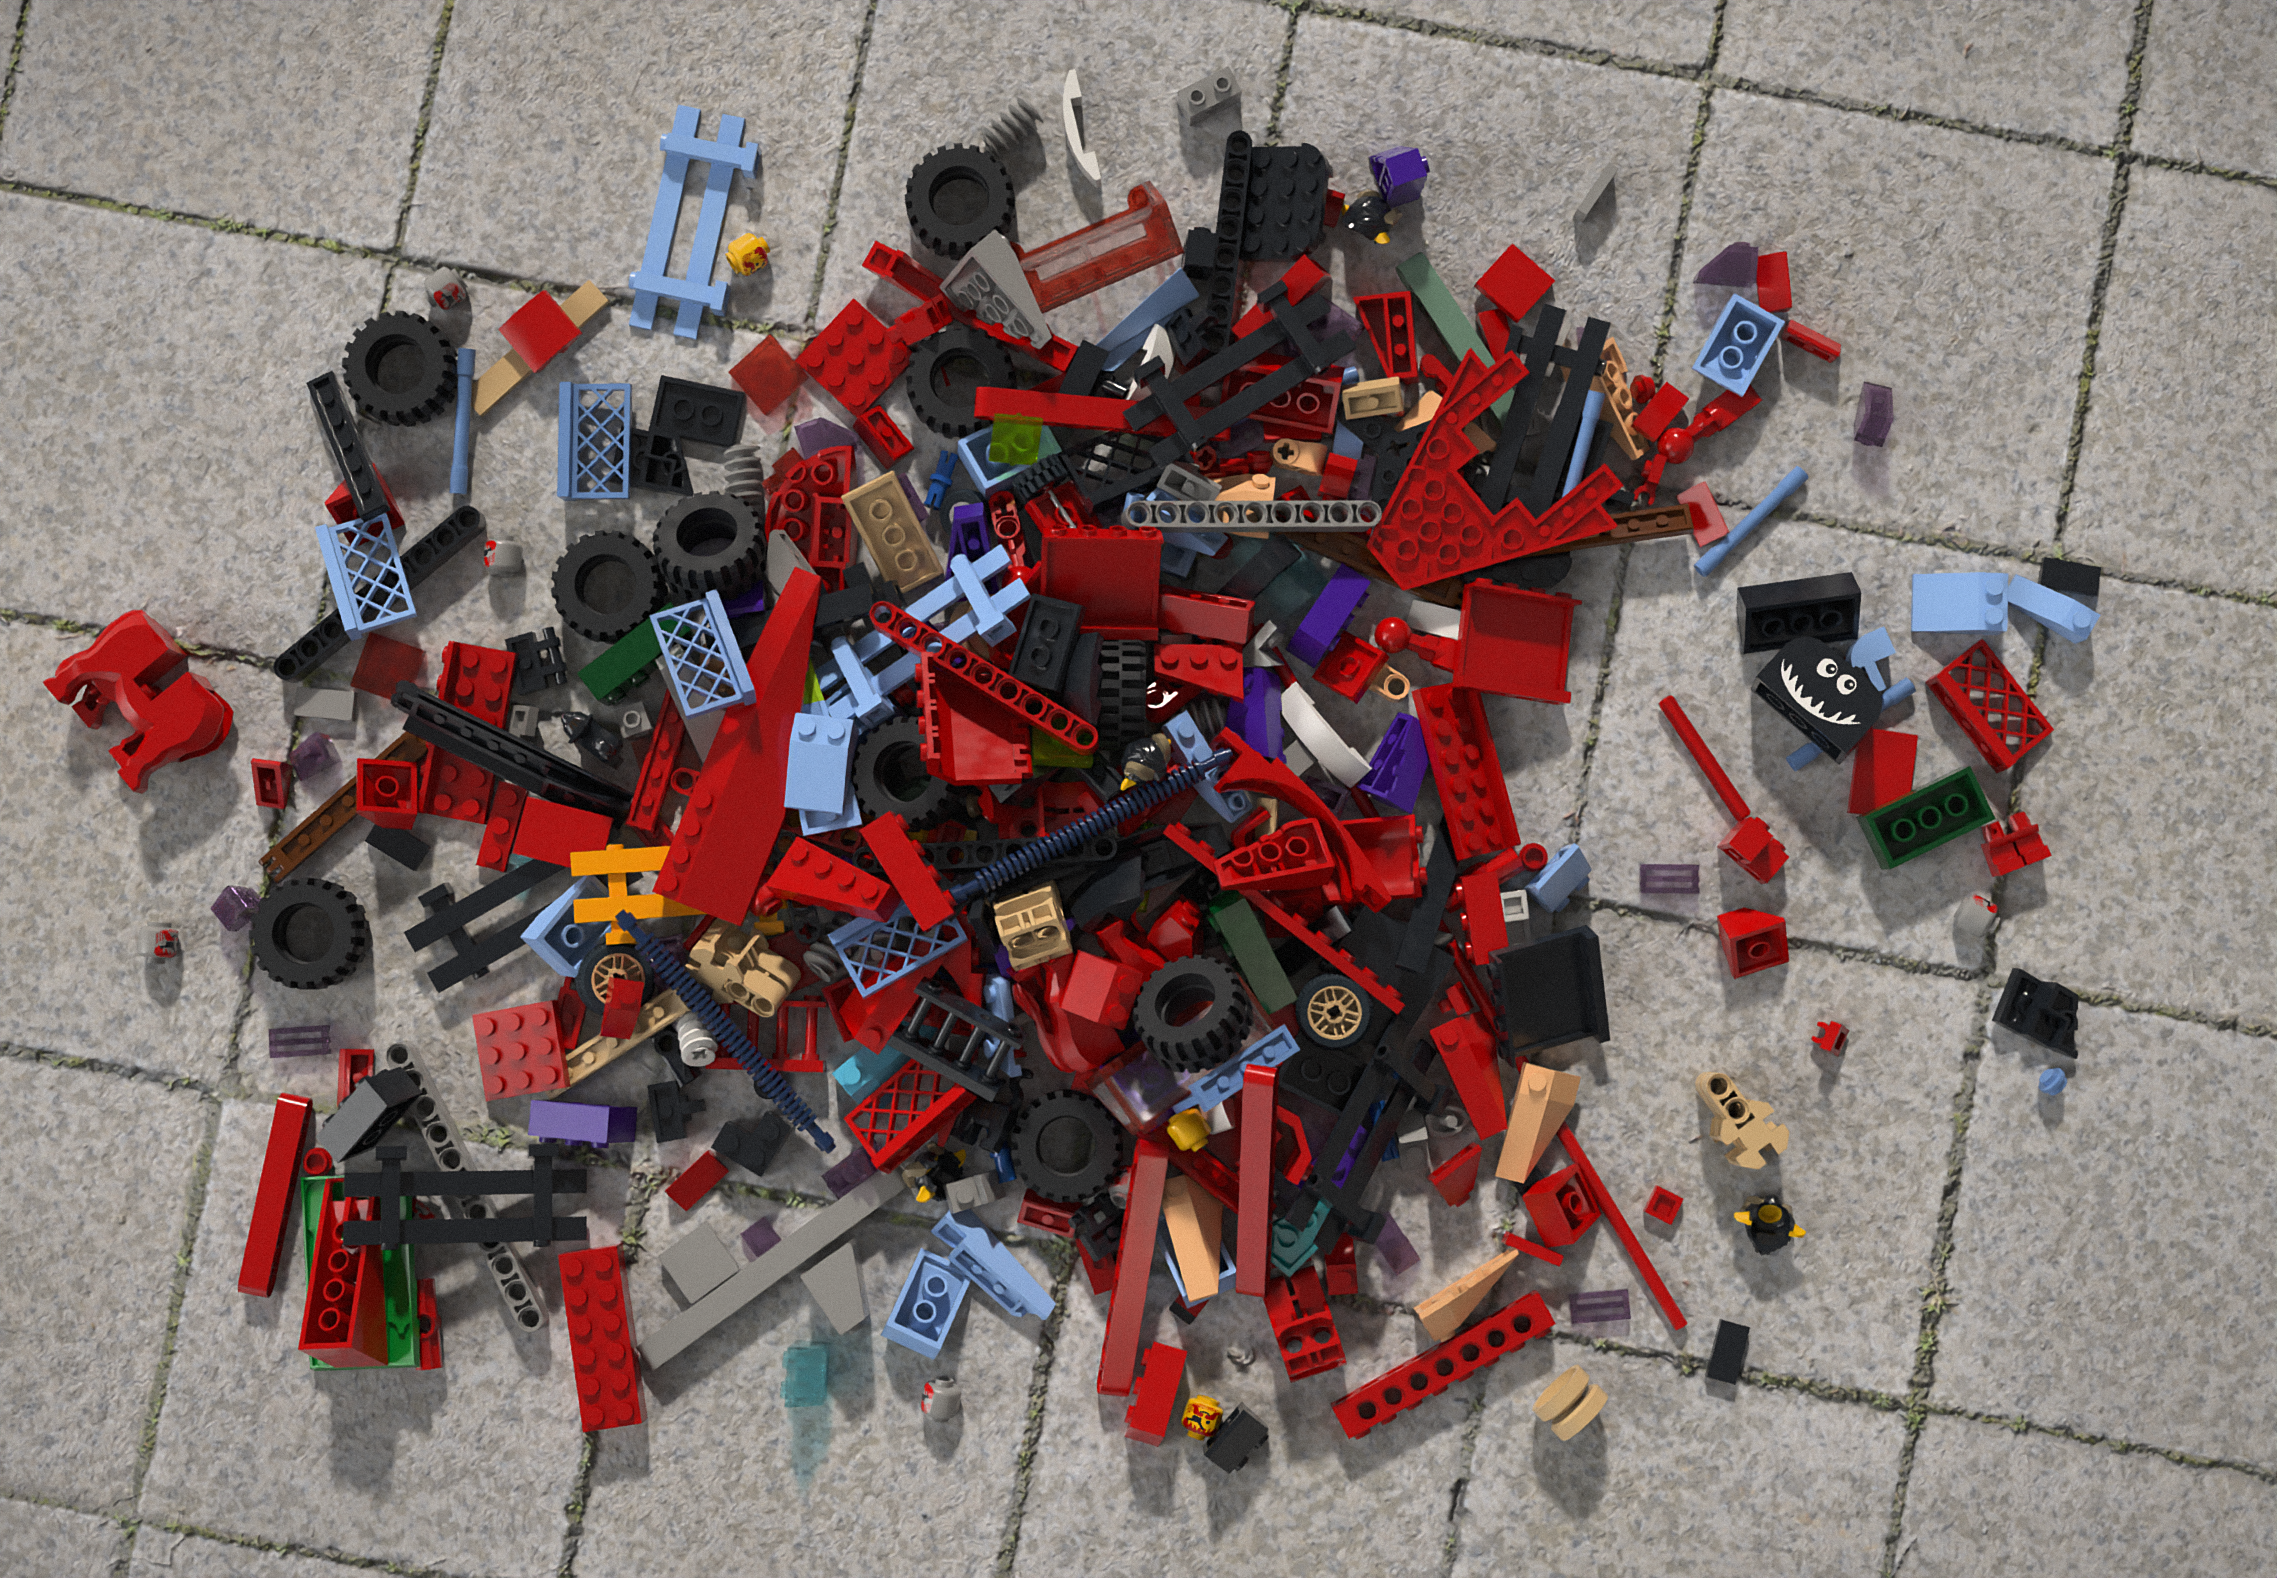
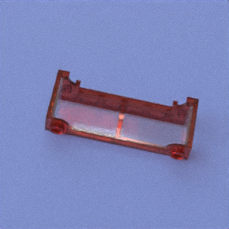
(1102, 251)
(1141, 1089)

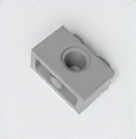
(1209, 96)

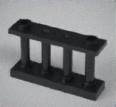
(938, 1058)

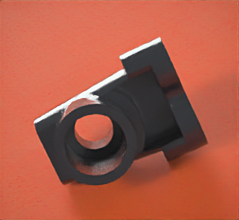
(1107, 387)

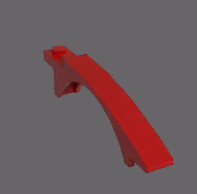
(923, 284)
(1253, 773)
(962, 966)

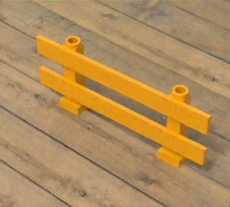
(619, 861)

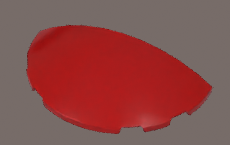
(815, 515)

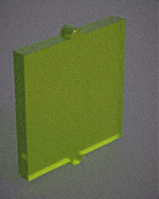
(1015, 439)

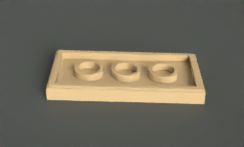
(892, 532)

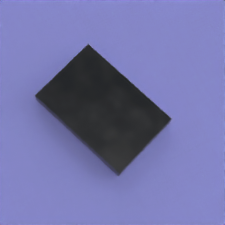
(698, 411)
(1046, 642)

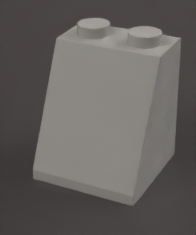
(840, 1288)

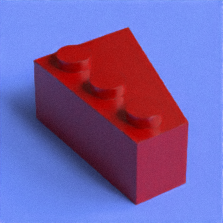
(1392, 332)
(1481, 916)
(1155, 1393)

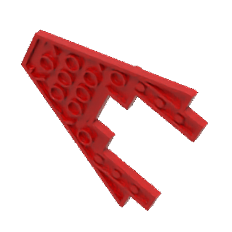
(1437, 521)

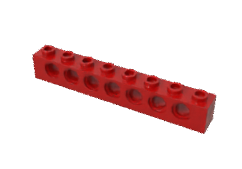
(1425, 1363)

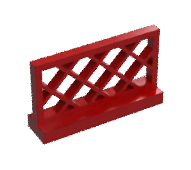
(1969, 716)
(919, 1129)

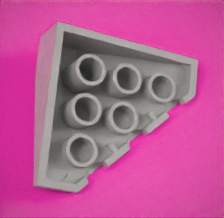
(996, 287)

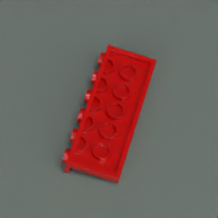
(482, 685)
(1466, 770)

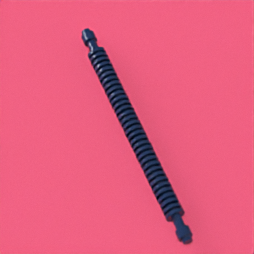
(1124, 808)
(823, 1140)

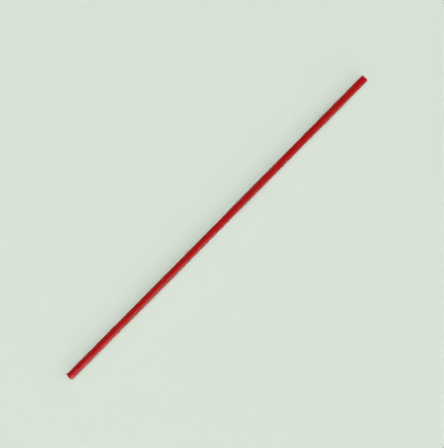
(1564, 1133)

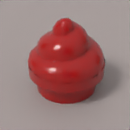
(1259, 462)

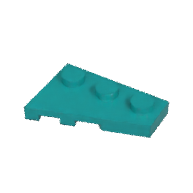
(1292, 1246)

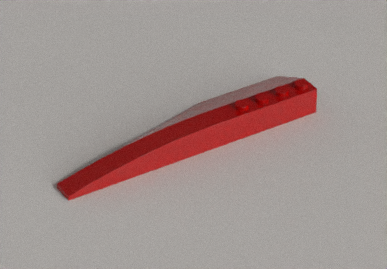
(742, 785)

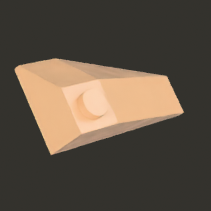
(1245, 488)
(1537, 1113)
(1196, 1234)
(1452, 1305)

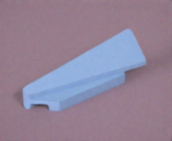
(1158, 308)
(991, 1265)

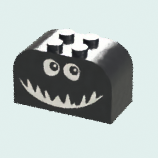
(1820, 695)

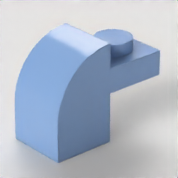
(1868, 650)

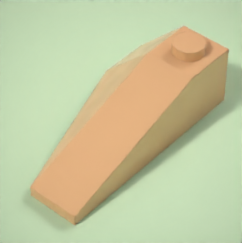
(1617, 402)

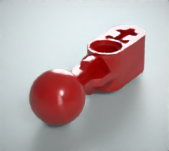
(1678, 443)
(1013, 544)
(1395, 635)

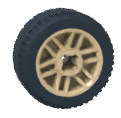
(604, 962)
(1344, 1028)

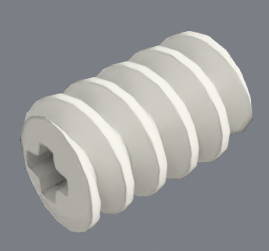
(695, 1040)

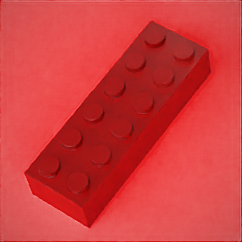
(602, 1337)

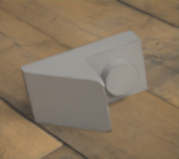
(1187, 484)
(1259, 649)
(1412, 1142)
(974, 1191)

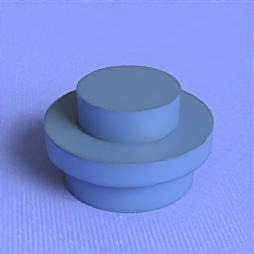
(2052, 1081)

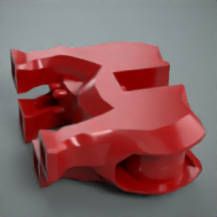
(121, 668)
(1069, 1038)

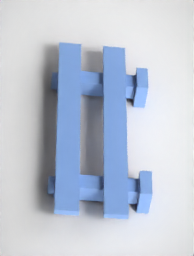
(695, 290)
(986, 618)

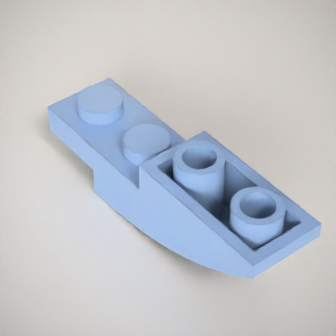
(1191, 745)

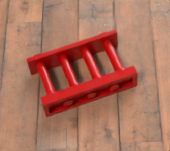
(780, 1059)

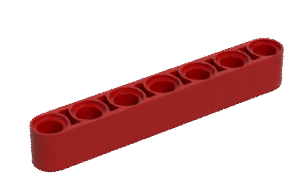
(275, 1195)

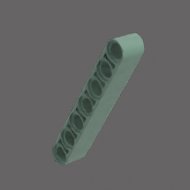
(1448, 321)

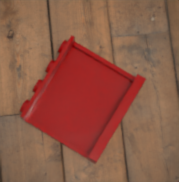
(1108, 573)
(1514, 642)

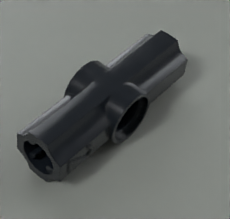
(681, 1071)

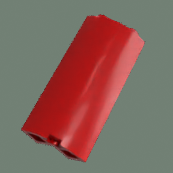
(1391, 849)

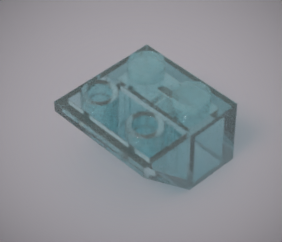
(806, 1373)

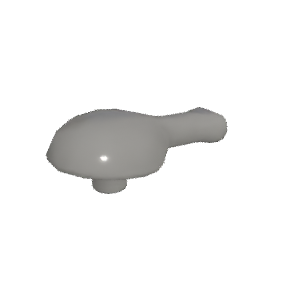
(880, 939)
(1449, 1124)

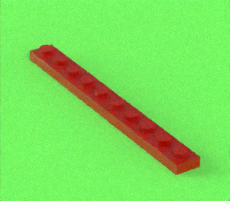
(1295, 924)

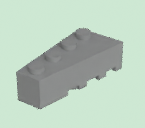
(701, 728)

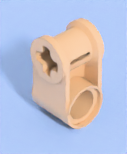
(1303, 457)
(1384, 678)

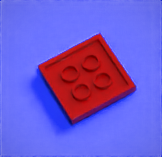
(855, 359)
(521, 1050)

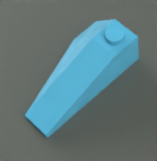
(868, 1071)

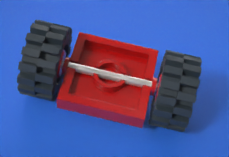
(1050, 504)

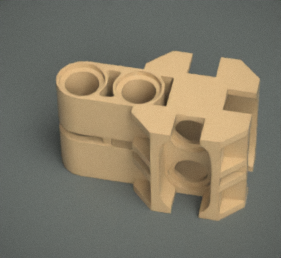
(1033, 925)
(741, 968)
(1744, 1126)

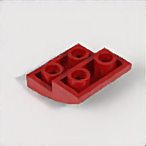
(540, 331)

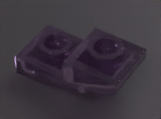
(1338, 320)

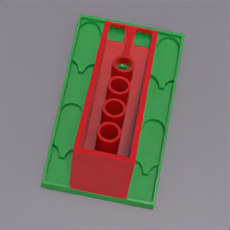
(357, 1296)

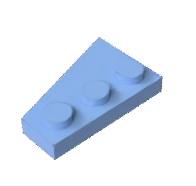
(999, 1002)

